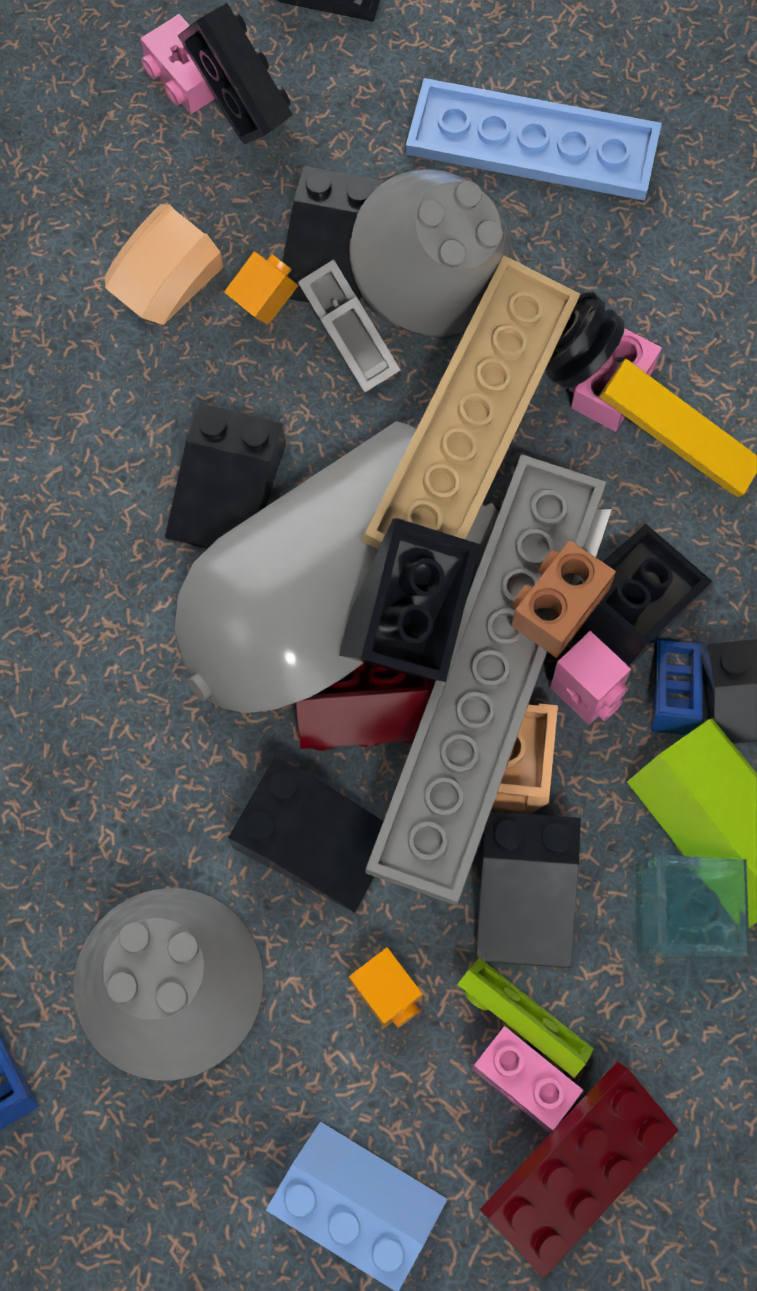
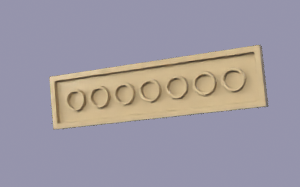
(477, 404)

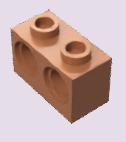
(570, 602)

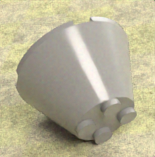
(427, 250)
(168, 984)

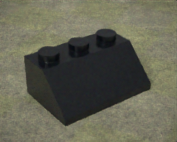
(236, 73)
(731, 687)

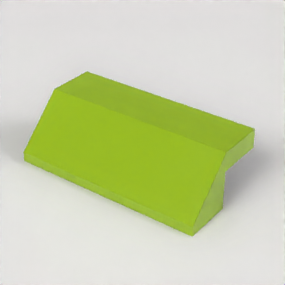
(705, 799)

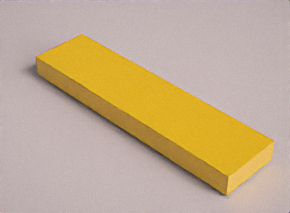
(680, 428)

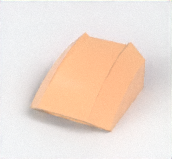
(162, 265)
(529, 769)

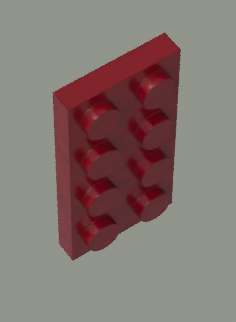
(579, 1169)

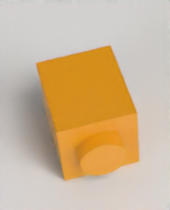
(262, 286)
(387, 989)

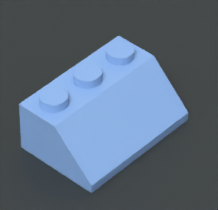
(357, 1206)

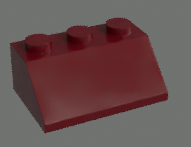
(364, 710)

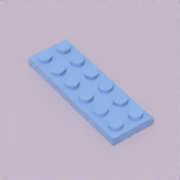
(533, 139)

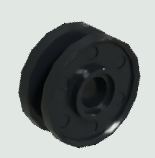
(585, 341)

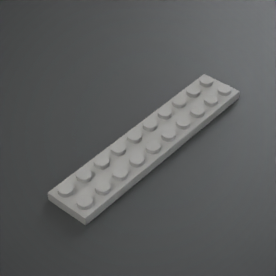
(478, 711)

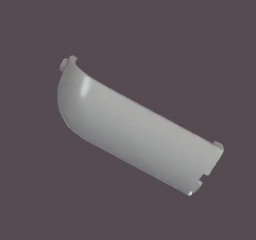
(277, 591)

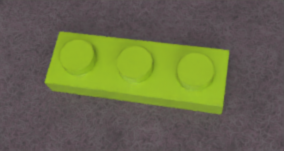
(525, 1018)

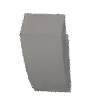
(349, 326)

